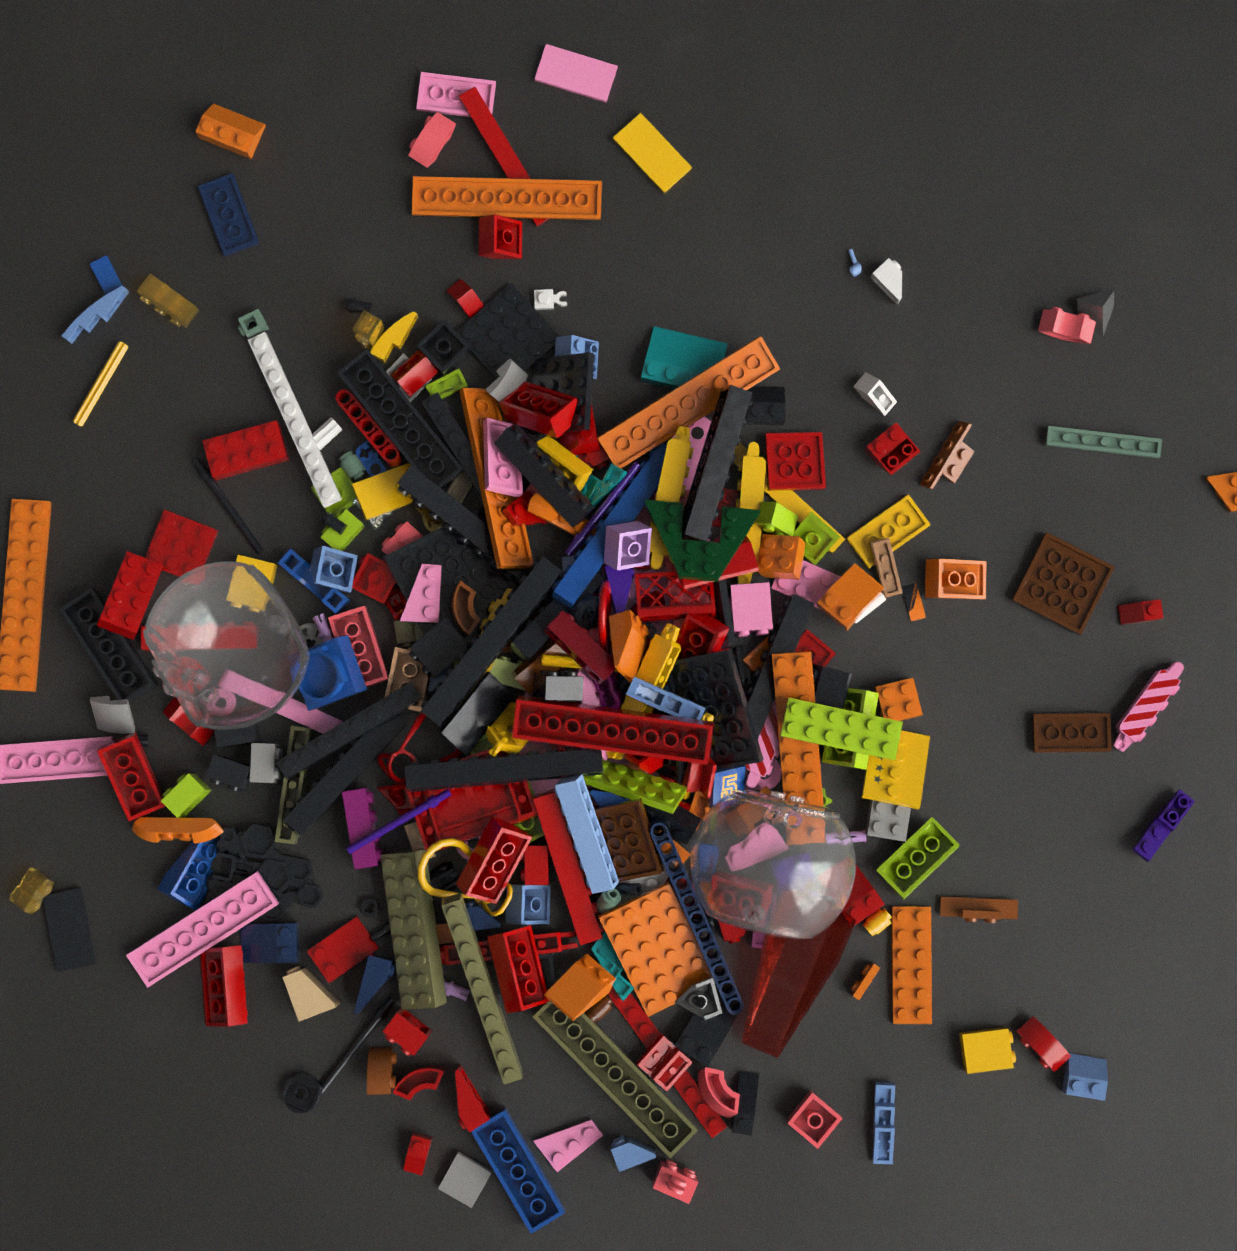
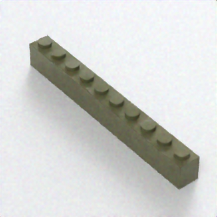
(482, 988)

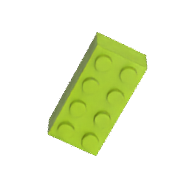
(857, 701)

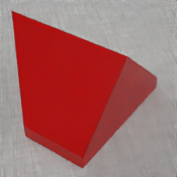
(397, 797)

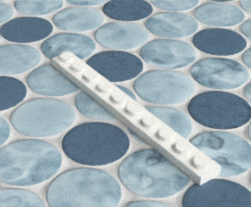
(295, 420)

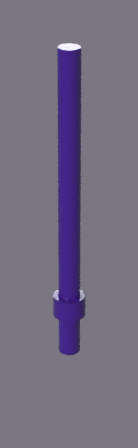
(580, 537)
(431, 802)

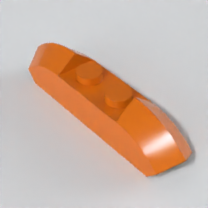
(543, 509)
(185, 829)

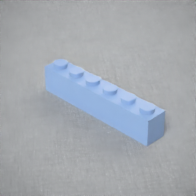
(586, 833)

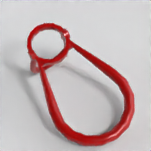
(604, 612)
(388, 770)

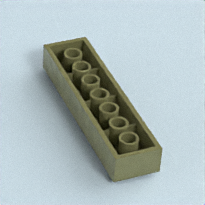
(413, 931)

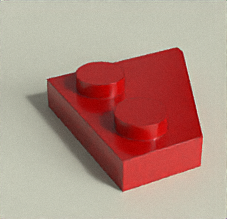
(518, 513)

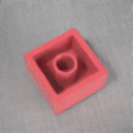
(814, 1119)

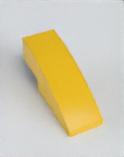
(394, 337)

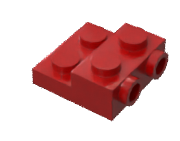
(373, 578)

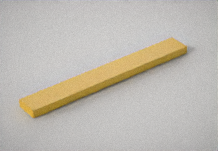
(788, 498)

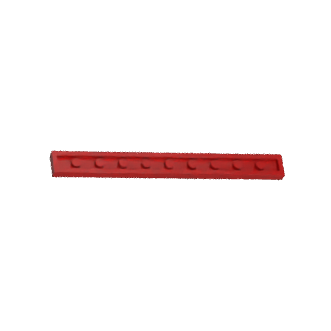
(685, 1084)

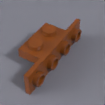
(951, 458)
(979, 908)

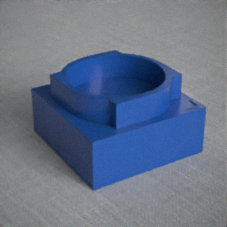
(331, 674)

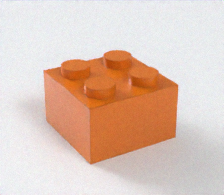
(781, 556)
(898, 700)

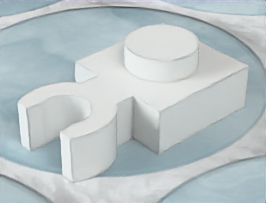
(545, 299)

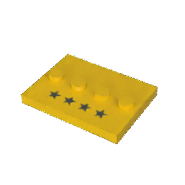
(900, 779)

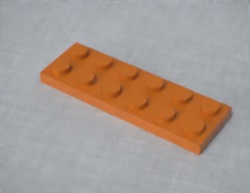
(911, 965)

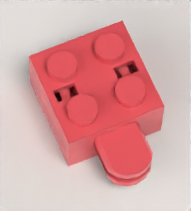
(675, 1181)

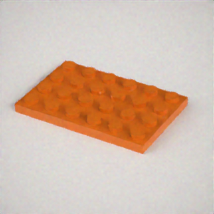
(655, 947)

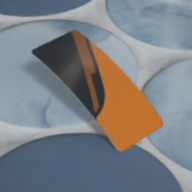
(913, 602)

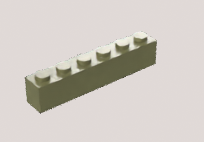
(292, 787)

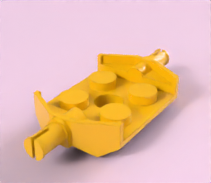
(501, 737)

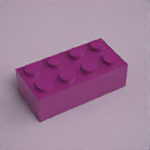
(360, 823)

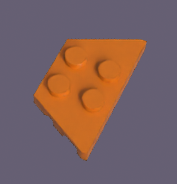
(1226, 489)

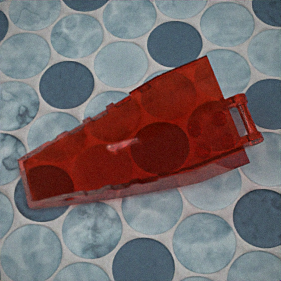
(789, 982)

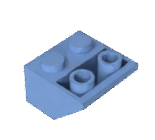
(573, 345)

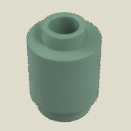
(352, 466)
(608, 900)

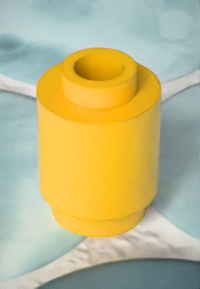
(877, 921)

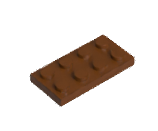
(1071, 732)

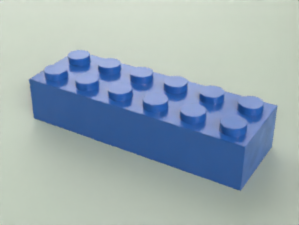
(518, 1171)

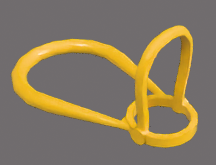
(443, 893)

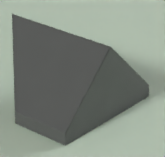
(1098, 307)
(701, 999)

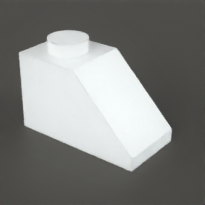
(889, 279)
(875, 393)

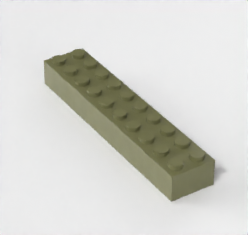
(619, 1077)

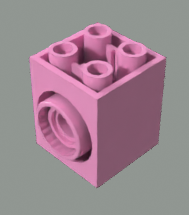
(751, 609)

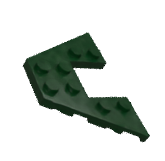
(700, 558)

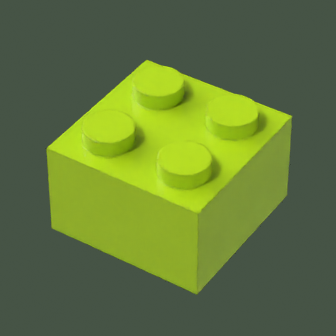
(185, 795)

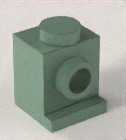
(252, 317)

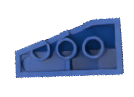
(189, 874)

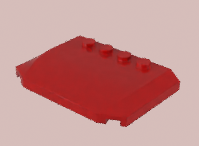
(471, 808)

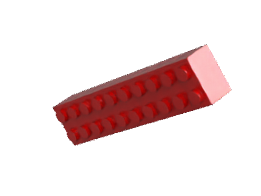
(613, 729)

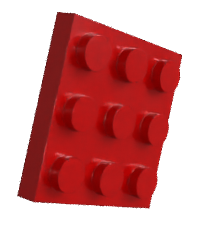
(795, 461)
(180, 544)

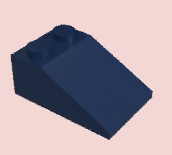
(270, 942)
(376, 974)

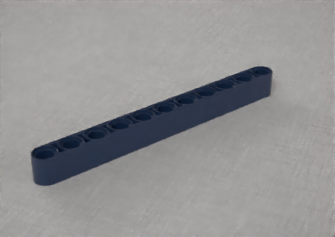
(699, 925)

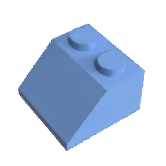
(333, 568)
(529, 904)
(1085, 1077)
(630, 1152)

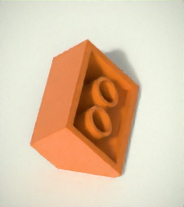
(230, 130)

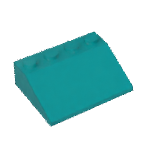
(678, 357)

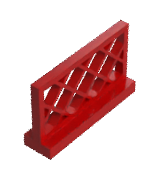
(672, 611)

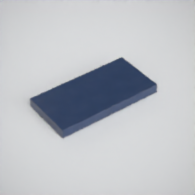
(228, 214)

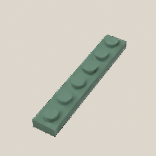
(1103, 442)

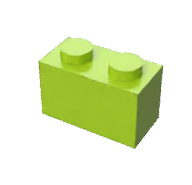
(776, 519)
(341, 541)

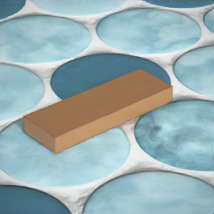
(886, 567)

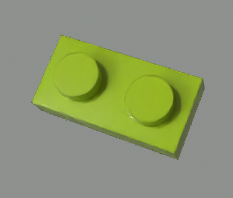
(447, 384)

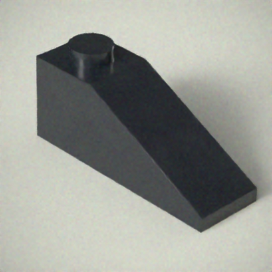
(747, 1088)

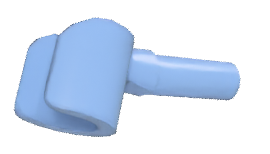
(855, 269)

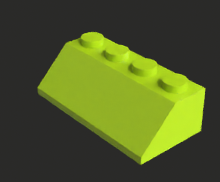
(917, 858)

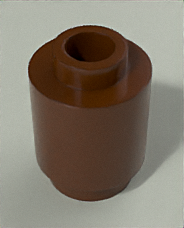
(599, 1009)

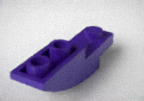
(1162, 824)

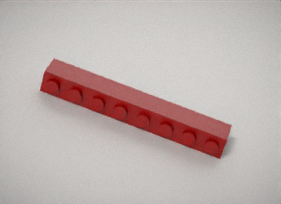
(567, 867)

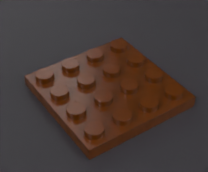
(1063, 583)
(629, 839)

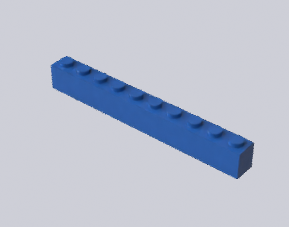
(626, 510)

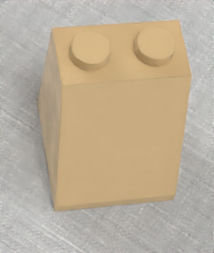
(308, 993)

